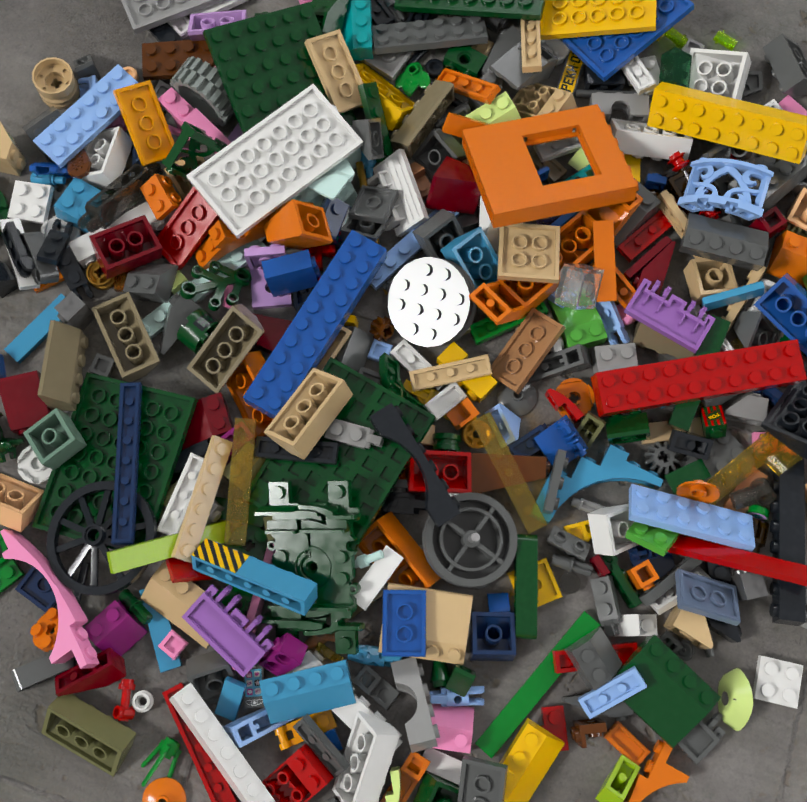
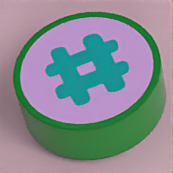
(758, 512)

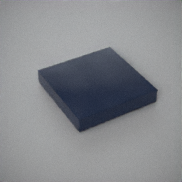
(37, 589)

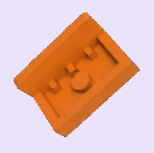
(161, 195)

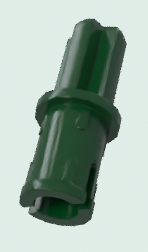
(135, 606)

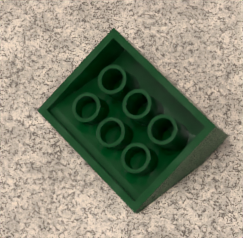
(674, 693)

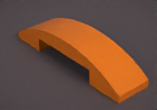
(411, 773)

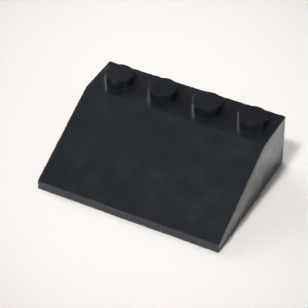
(789, 419)

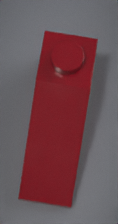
(656, 269)
(104, 674)

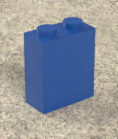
(291, 273)

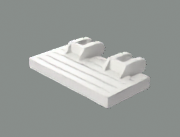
(397, 175)

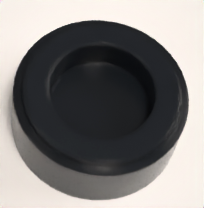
(434, 68)

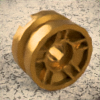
(101, 283)
(467, 436)

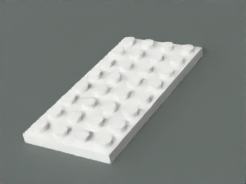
(274, 160)

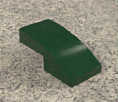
(690, 472)

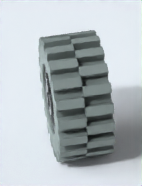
(203, 90)

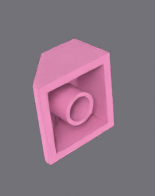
(454, 727)

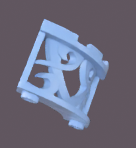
(713, 168)

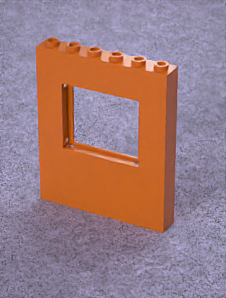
(511, 182)

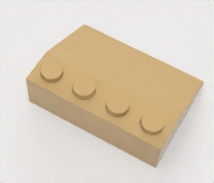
(446, 624)

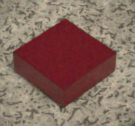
(599, 566)

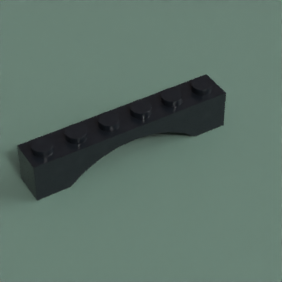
(438, 502)

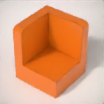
(462, 413)

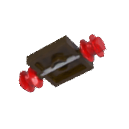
(679, 182)

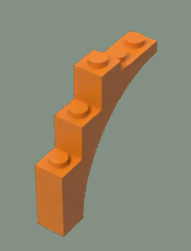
(224, 241)

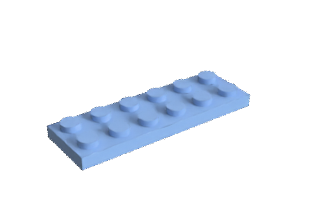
(84, 118)
(691, 517)

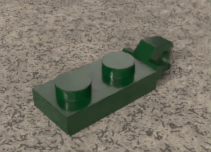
(620, 578)

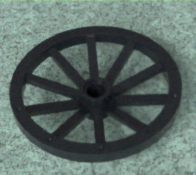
(88, 539)

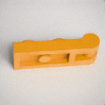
(324, 720)

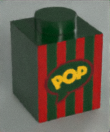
(713, 422)

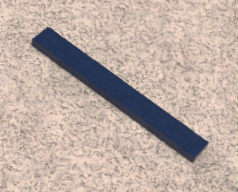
(127, 464)

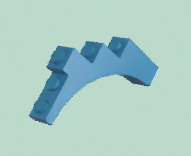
(587, 473)

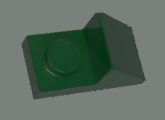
(460, 680)

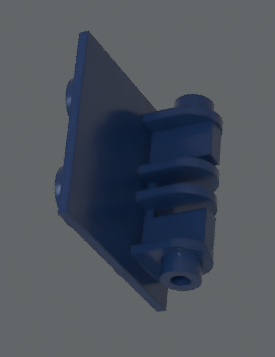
(660, 564)

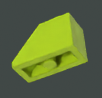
(618, 781)

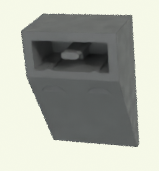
(510, 68)

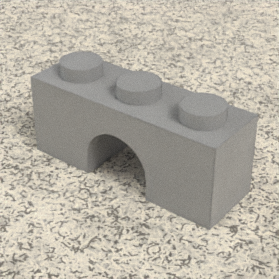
(633, 105)

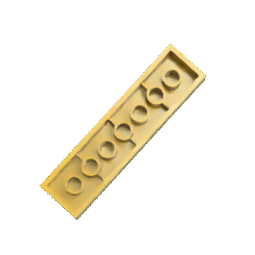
(729, 122)

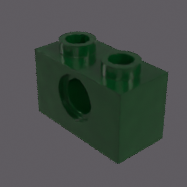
(456, 55)

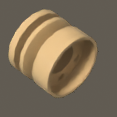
(56, 83)

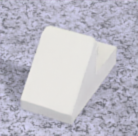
(637, 625)

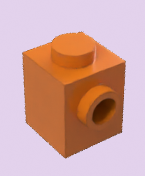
(642, 575)

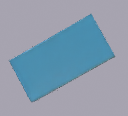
(230, 698)

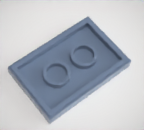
(707, 597)

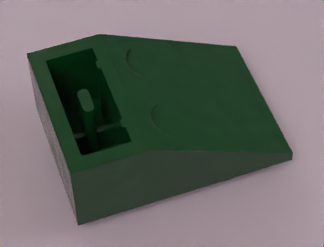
(330, 14)

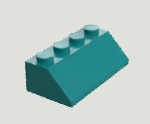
(358, 29)

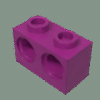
(284, 655)

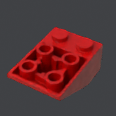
(298, 777)

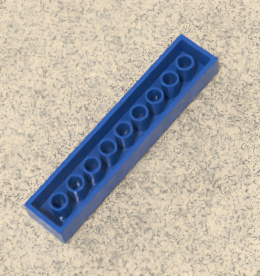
(316, 323)

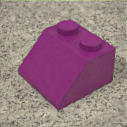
(115, 629)

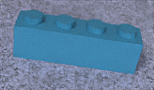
(307, 691)

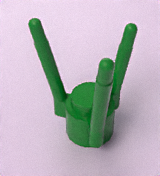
(167, 748)

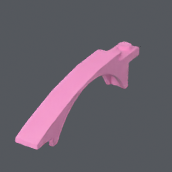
(183, 111)
(71, 636)

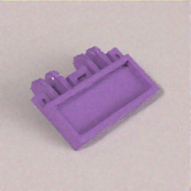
(226, 631)

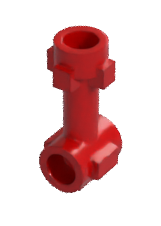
(124, 711)

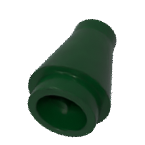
(439, 675)

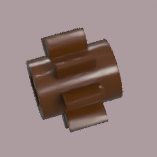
(382, 328)

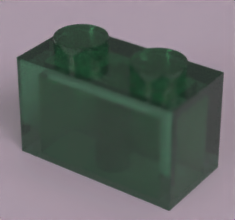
(675, 67)

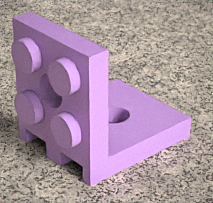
(260, 297)

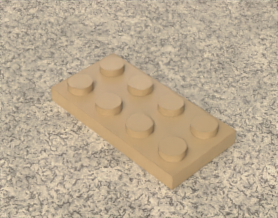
(336, 70)

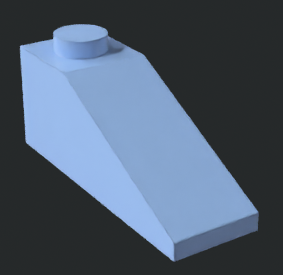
(251, 727)

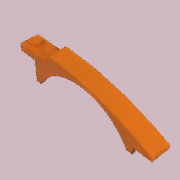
(656, 775)

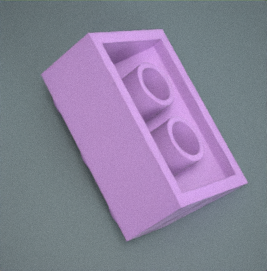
(203, 21)

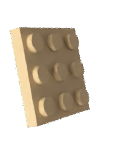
(529, 253)

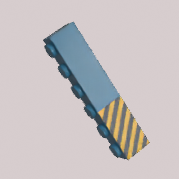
(255, 576)

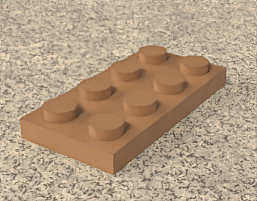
(526, 350)

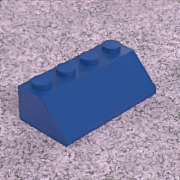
(787, 309)

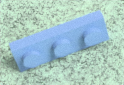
(612, 692)

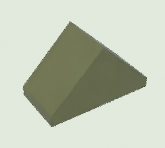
(590, 428)

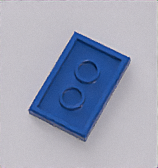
(404, 623)

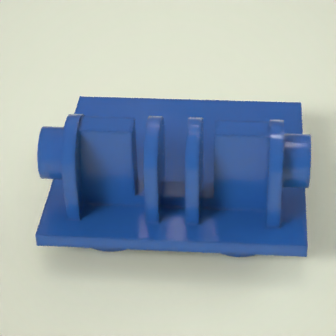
(561, 436)

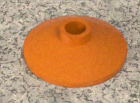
(698, 491)
(166, 789)

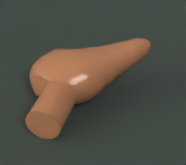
(314, 640)

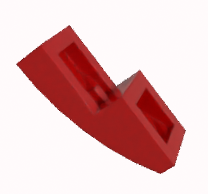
(558, 401)

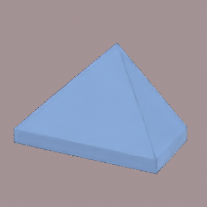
(507, 422)

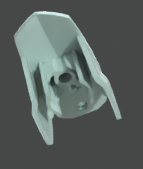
(333, 184)

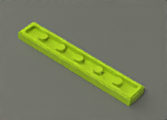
(156, 549)

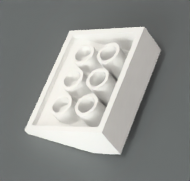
(719, 71)

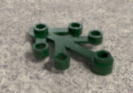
(217, 282)

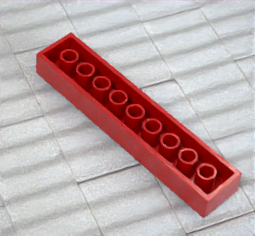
(698, 378)

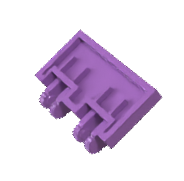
(668, 316)

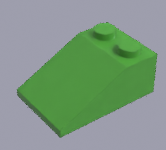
(581, 326)

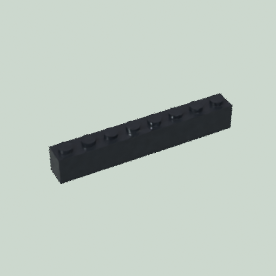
(788, 543)

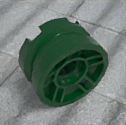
(446, 442)

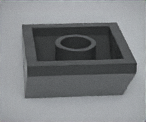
(356, 349)

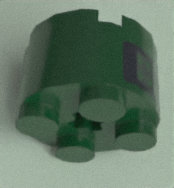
(197, 330)

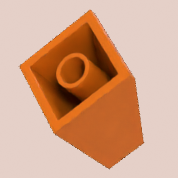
(298, 226)

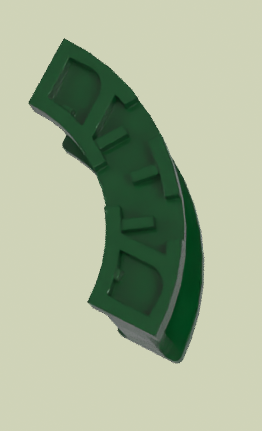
(197, 138)

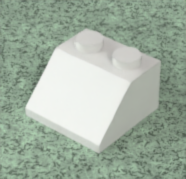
(609, 529)

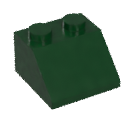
(627, 428)

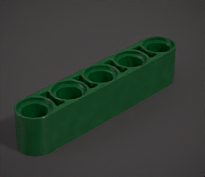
(526, 586)

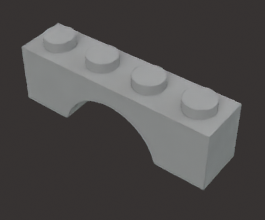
(419, 728)

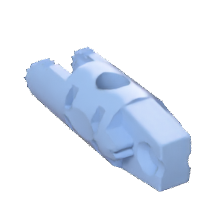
(448, 698)

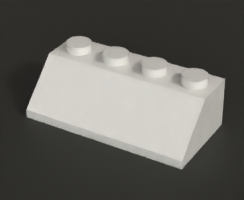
(647, 141)
(369, 756)

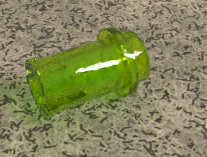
(676, 37)
(725, 40)

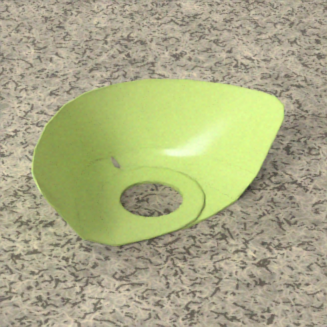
(736, 711)

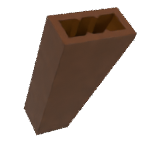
(485, 477)

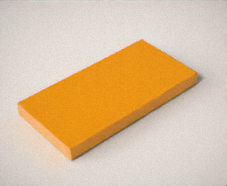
(145, 122)

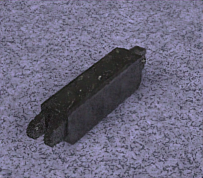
(117, 197)

